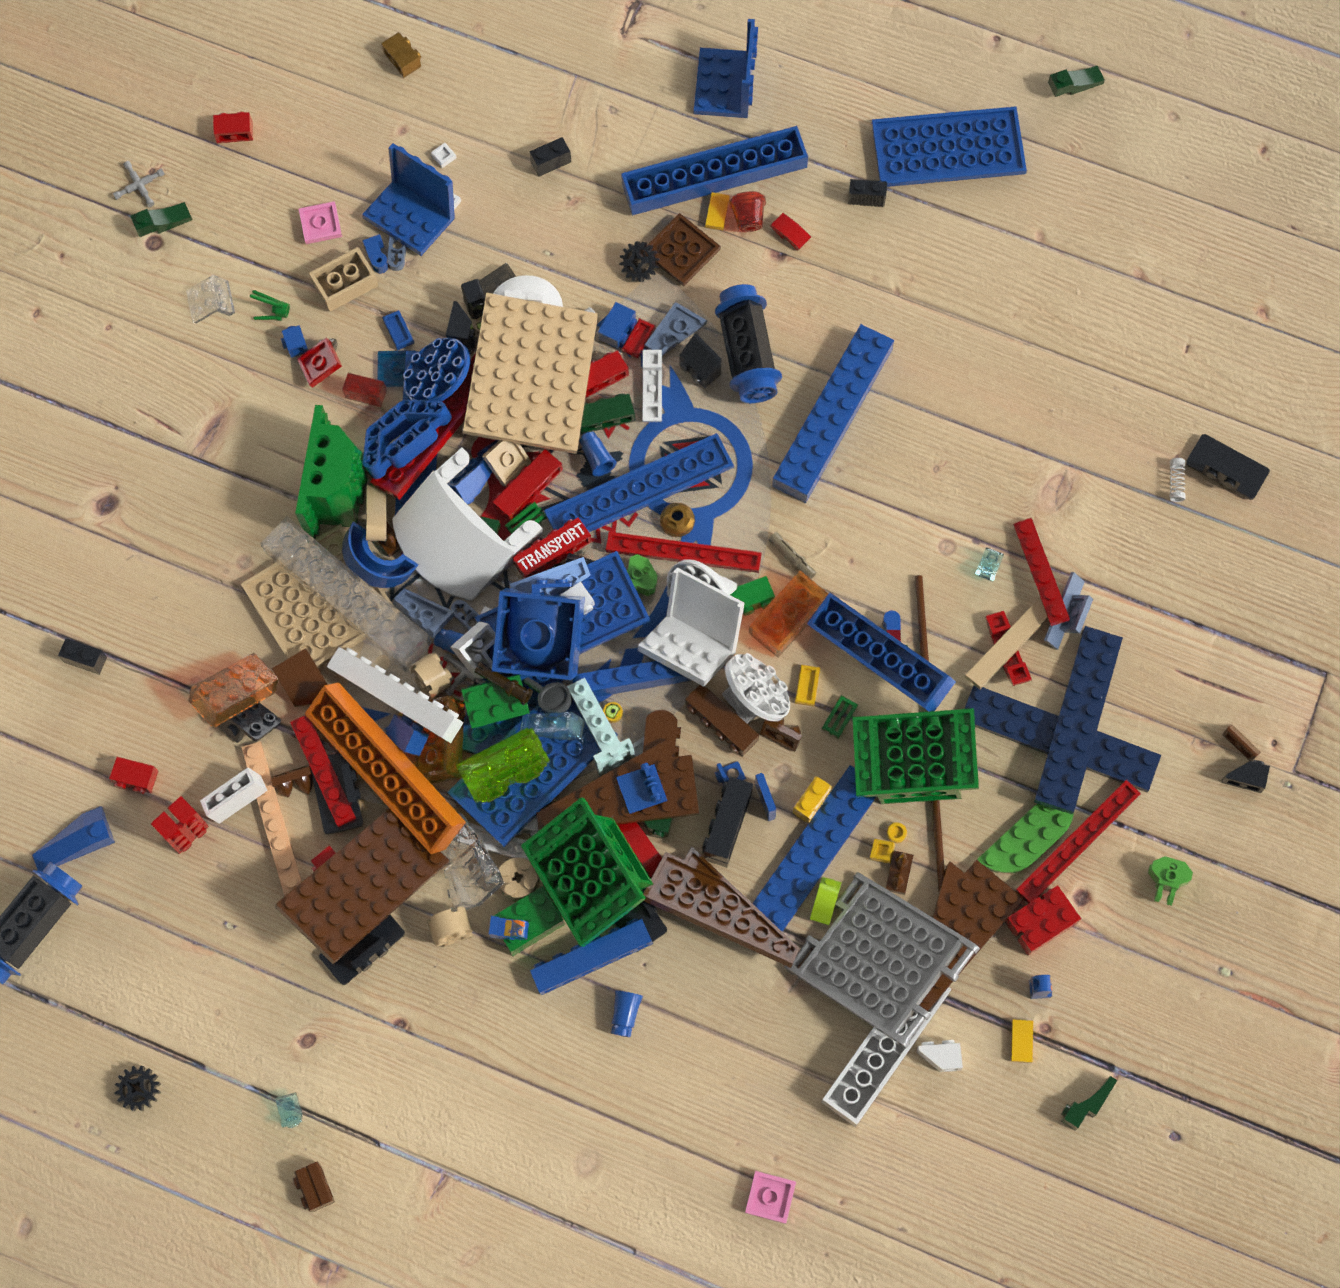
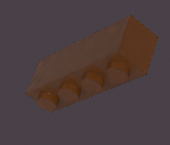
(722, 720)

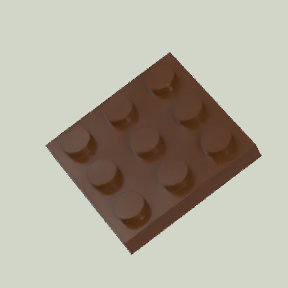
(683, 249)

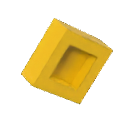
(882, 851)

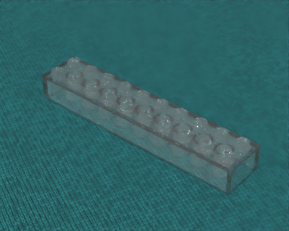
(346, 593)

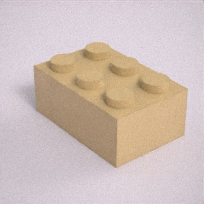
(344, 279)

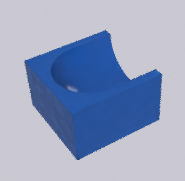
(538, 634)

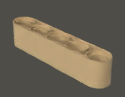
(375, 514)

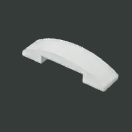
(652, 385)

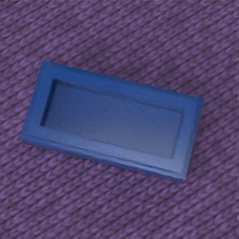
(398, 330)

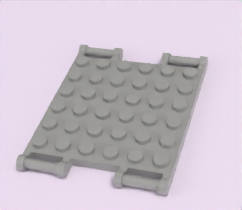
(881, 958)

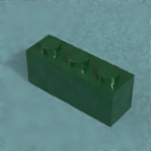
(607, 413)

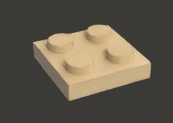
(506, 460)

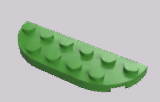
(1026, 840)

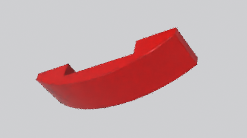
(1014, 668)
(642, 847)

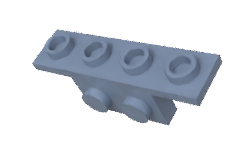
(1077, 609)

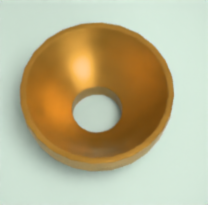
(677, 528)

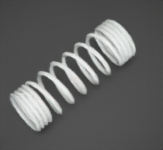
(1177, 463)

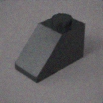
(1249, 776)

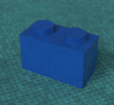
(617, 325)
(407, 734)

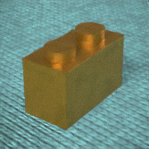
(401, 54)

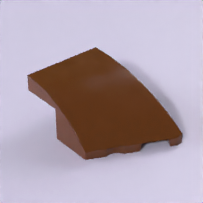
(300, 678)

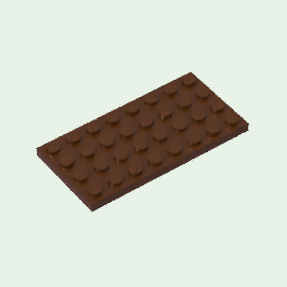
(360, 886)

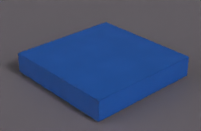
(765, 796)

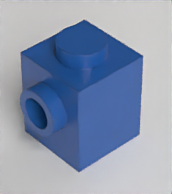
(294, 341)

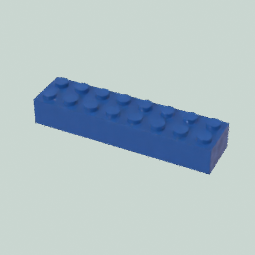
(881, 653)

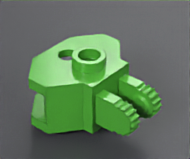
(642, 582)
(1167, 878)

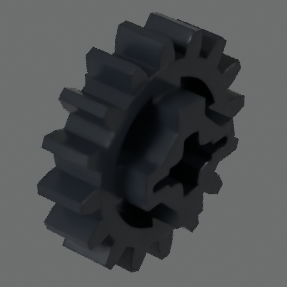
(633, 255)
(133, 1095)

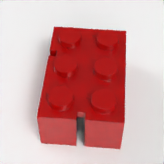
(186, 830)
(1043, 920)

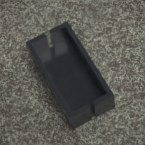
(728, 821)

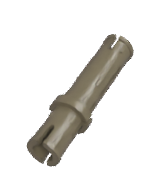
(798, 562)

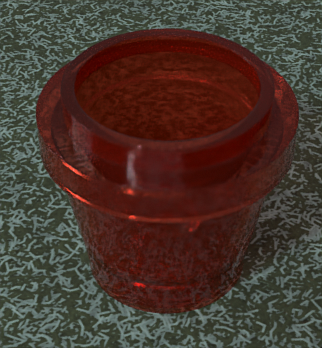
(748, 210)

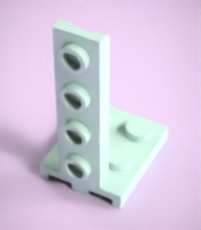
(613, 751)

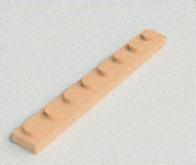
(273, 820)

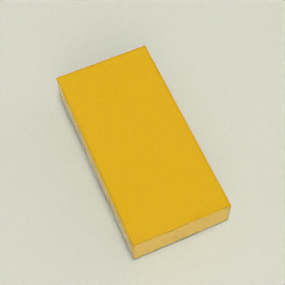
(717, 211)
(807, 685)
(1022, 1041)

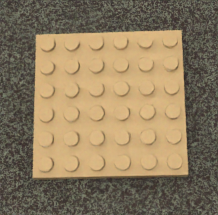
(299, 616)

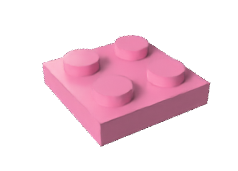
(320, 222)
(770, 1197)

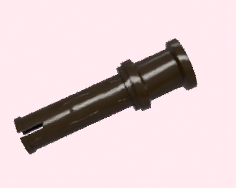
(511, 688)

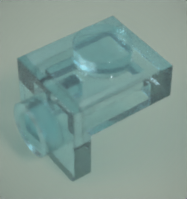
(989, 564)
(289, 1110)

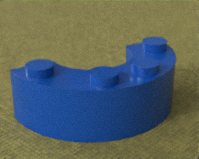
(371, 568)

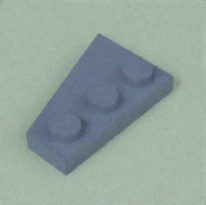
(674, 329)
(423, 612)

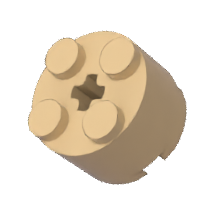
(430, 675)
(518, 868)
(449, 927)

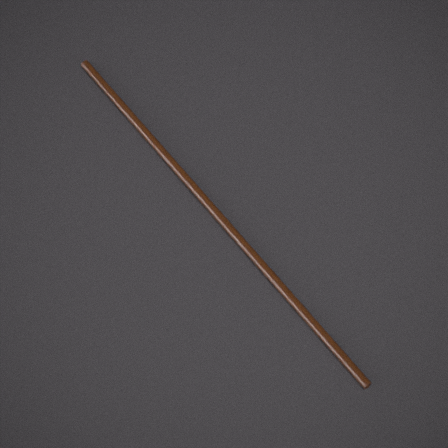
(935, 804)

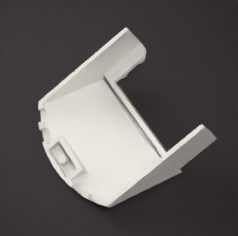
(451, 540)

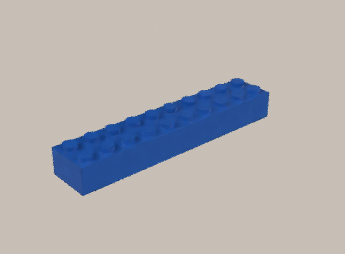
(714, 170)
(833, 413)

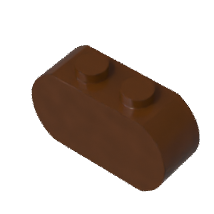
(659, 727)

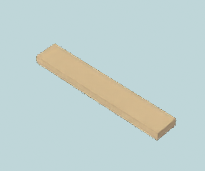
(1007, 645)

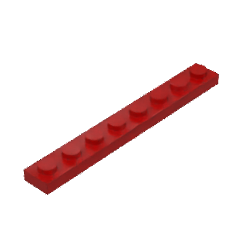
(678, 551)
(1078, 842)

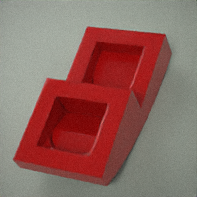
(791, 231)

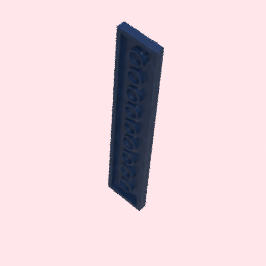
(1078, 720)
(1035, 730)

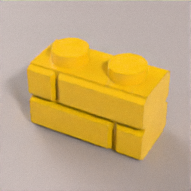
(812, 799)

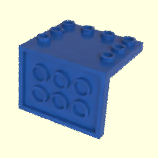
(726, 79)
(415, 203)

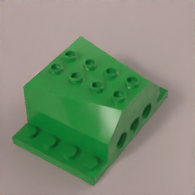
(330, 477)
(915, 756)
(587, 870)

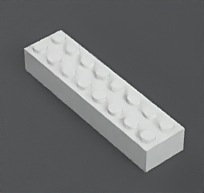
(871, 1070)

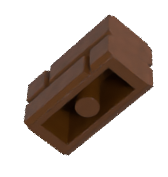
(313, 1187)

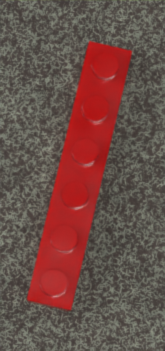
(1041, 572)
(323, 770)

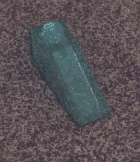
(555, 725)

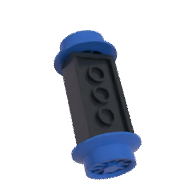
(747, 344)
(33, 916)

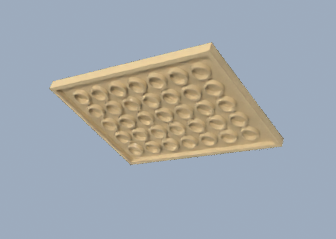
(530, 373)

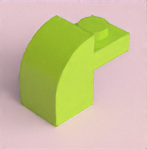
(825, 900)

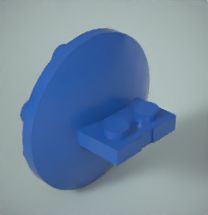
(437, 370)

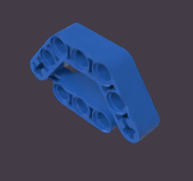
(425, 418)

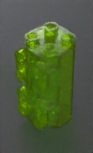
(503, 764)

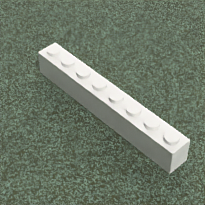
(394, 694)

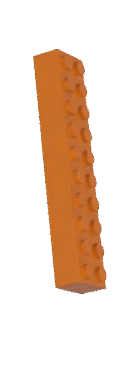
(385, 768)

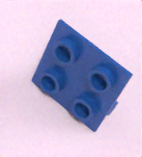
(641, 788)

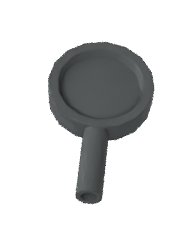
(552, 697)

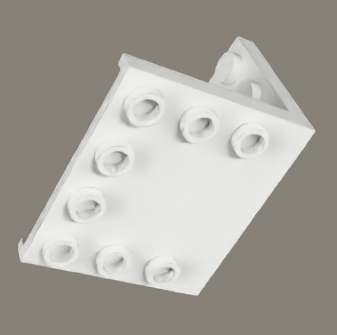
(698, 629)

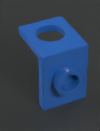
(721, 774)

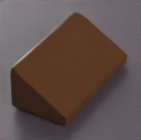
(1241, 743)

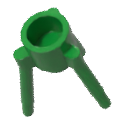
(279, 307)

